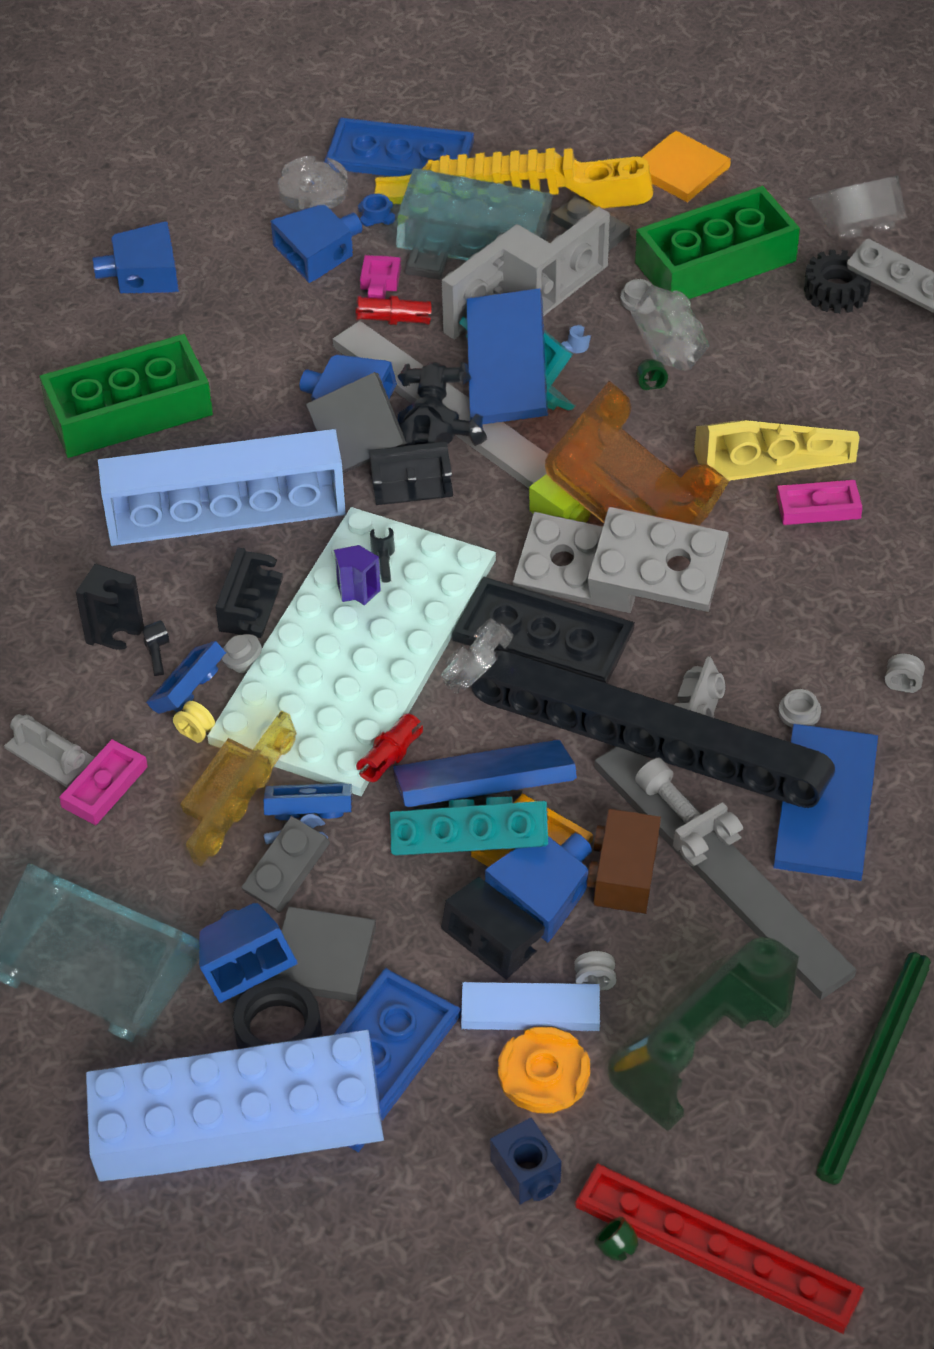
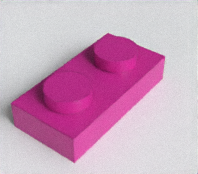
(819, 502)
(103, 782)

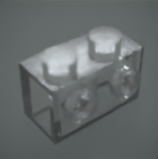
(670, 328)

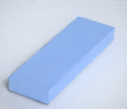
(530, 1005)

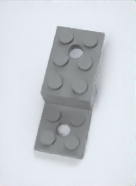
(527, 262)
(622, 560)

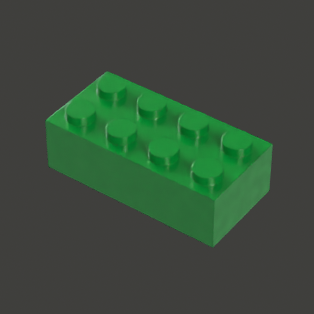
(717, 244)
(126, 395)

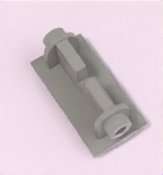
(702, 688)
(47, 750)

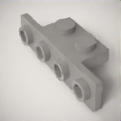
(894, 273)

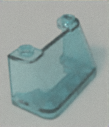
(93, 952)

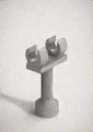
(656, 778)

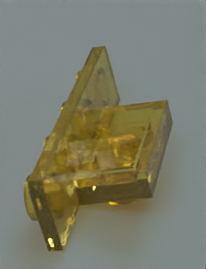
(229, 784)

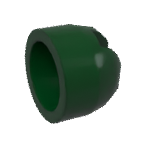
(656, 372)
(617, 1239)

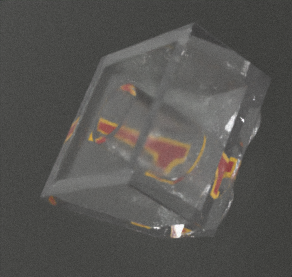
(860, 206)

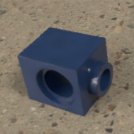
(520, 1145)

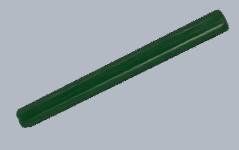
(872, 1069)

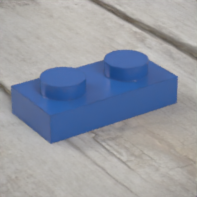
(192, 671)
(292, 800)

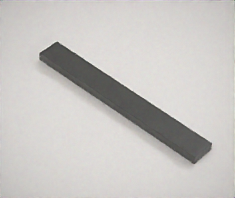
(737, 883)

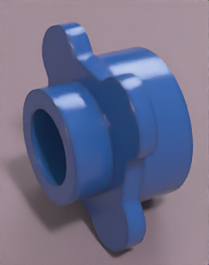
(376, 210)

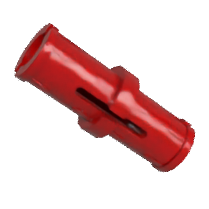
(393, 310)
(389, 747)

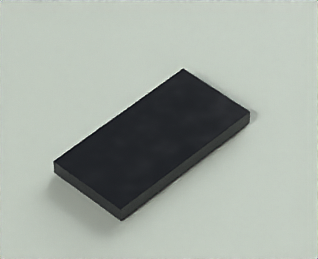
(548, 629)

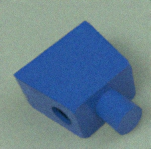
(315, 239)
(140, 261)
(344, 370)
(544, 880)
(242, 951)

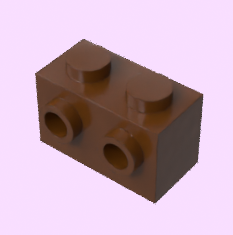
(626, 860)

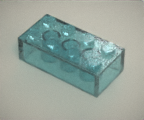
(465, 213)

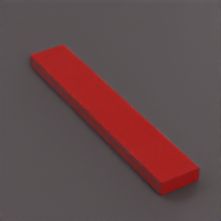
(722, 1248)

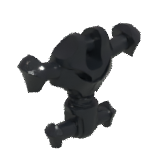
(427, 417)

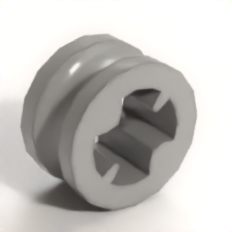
(904, 673)
(595, 968)

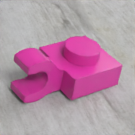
(380, 275)

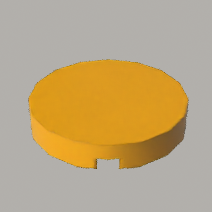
(544, 1083)

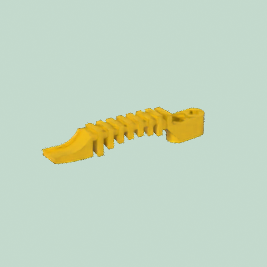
(601, 182)

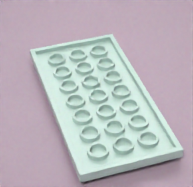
(354, 666)

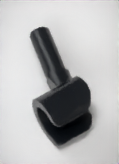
(383, 549)
(155, 636)

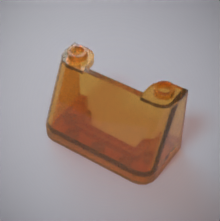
(611, 469)

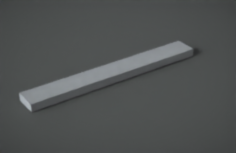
(503, 444)

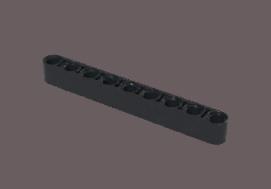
(656, 729)

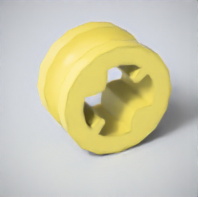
(194, 721)

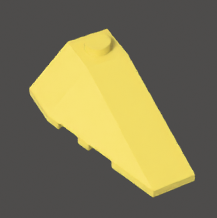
(766, 448)

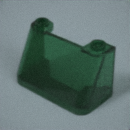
(744, 986)

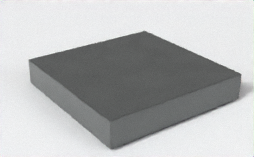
(361, 420)
(329, 952)

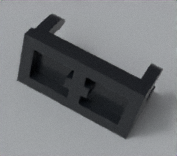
(411, 473)
(248, 594)
(109, 604)
(491, 927)

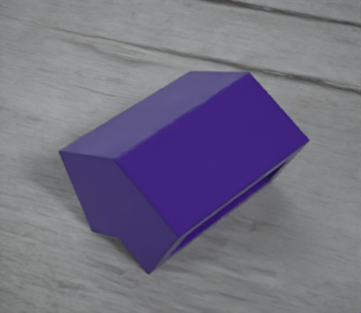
(357, 574)

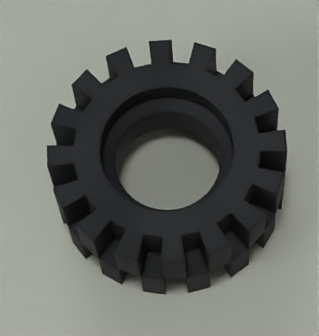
(832, 294)

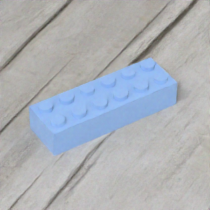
(222, 487)
(233, 1106)

